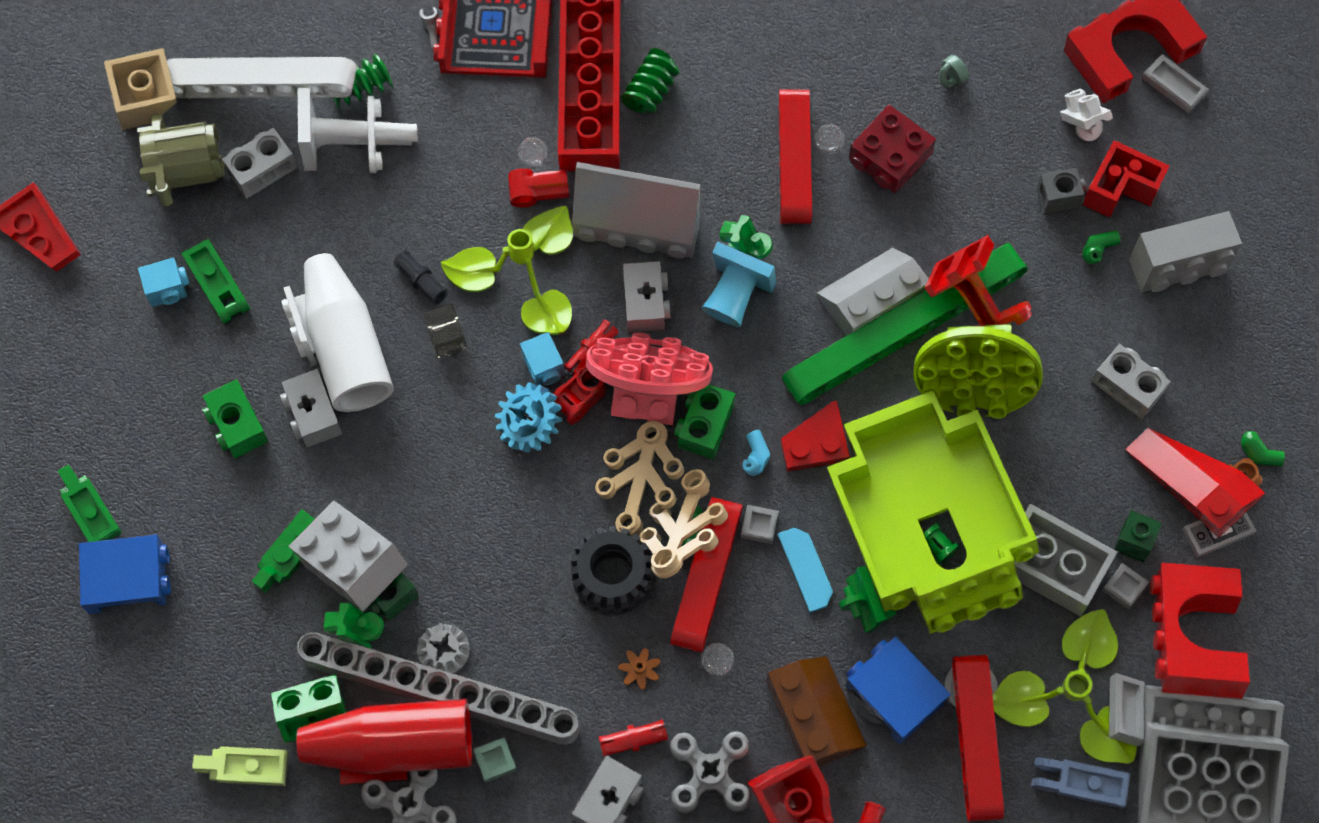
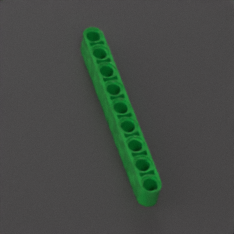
(894, 331)

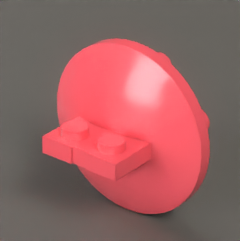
(648, 376)

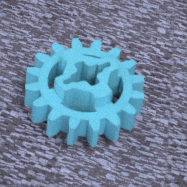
(535, 403)

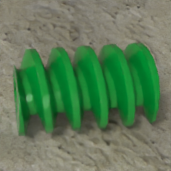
(366, 79)
(650, 82)

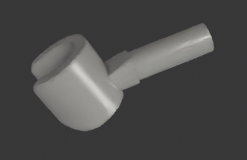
(430, 24)

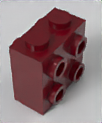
(891, 149)

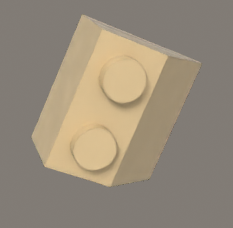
(140, 87)

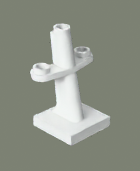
(322, 131)

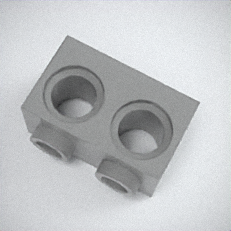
(263, 168)
(1125, 387)

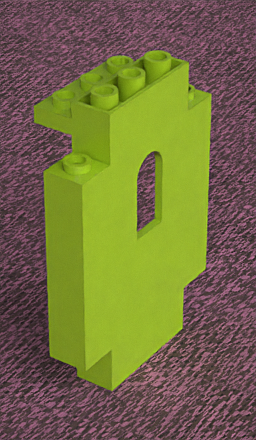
(917, 467)

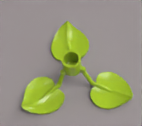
(550, 233)
(1022, 697)

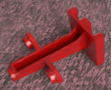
(962, 272)

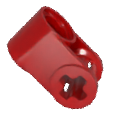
(577, 398)

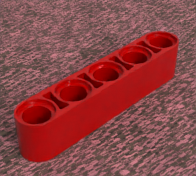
(795, 157)
(705, 583)
(977, 738)

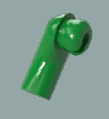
(1097, 243)
(1257, 451)

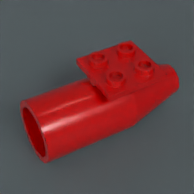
(390, 740)

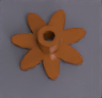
(639, 674)

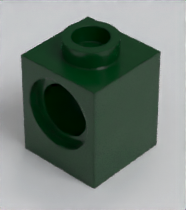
(1137, 536)
(405, 594)

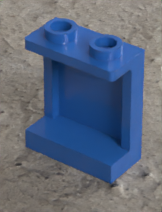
(123, 572)
(897, 688)

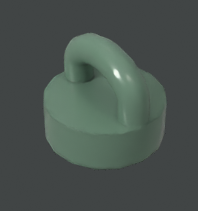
(955, 70)

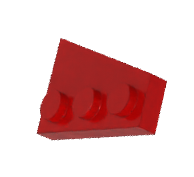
(37, 228)

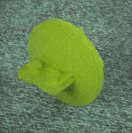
(979, 369)

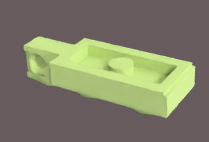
(244, 765)

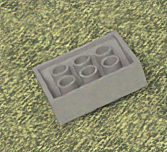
(636, 210)

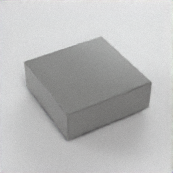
(759, 524)
(1125, 586)

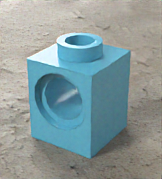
(542, 359)

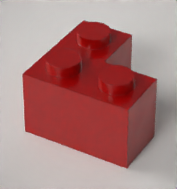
(1124, 173)

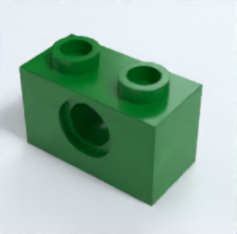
(228, 402)

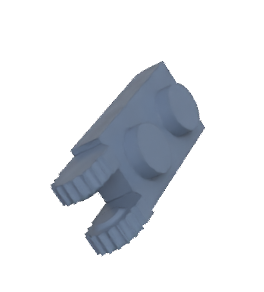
(1084, 782)

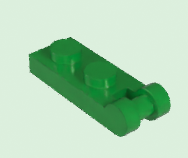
(215, 280)

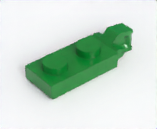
(87, 507)
(279, 560)

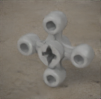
(699, 761)
(414, 793)

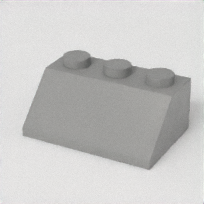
(873, 290)

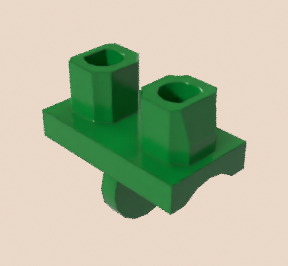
(745, 238)
(863, 601)
(354, 625)

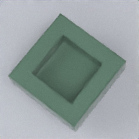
(495, 760)

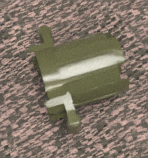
(178, 156)

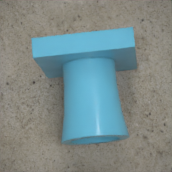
(735, 287)

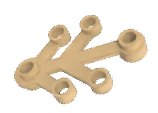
(641, 473)
(669, 559)

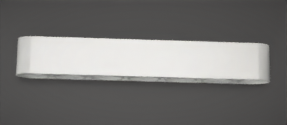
(261, 77)

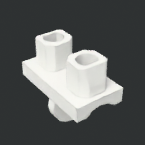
(1085, 114)

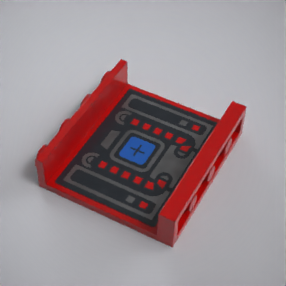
(494, 37)

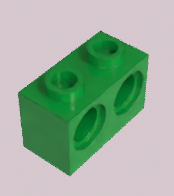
(710, 421)
(307, 705)

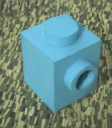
(164, 282)

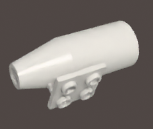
(338, 328)

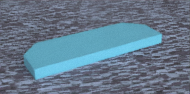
(806, 568)

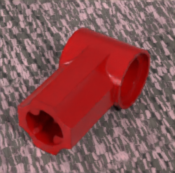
(529, 187)

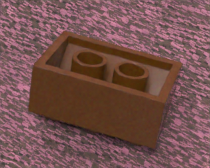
(815, 710)

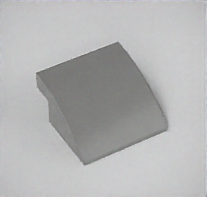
(1211, 759)

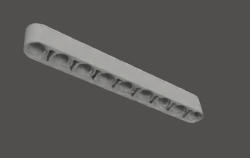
(427, 676)

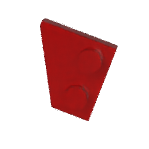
(816, 441)

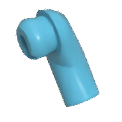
(759, 456)

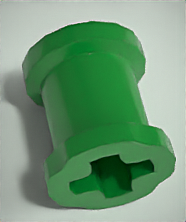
(949, 548)

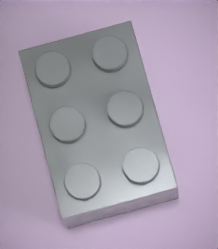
(1185, 252)
(348, 555)
(1067, 562)

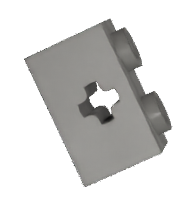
(642, 313)
(305, 392)
(609, 779)

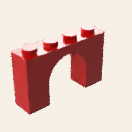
(1094, 55)
(1182, 664)

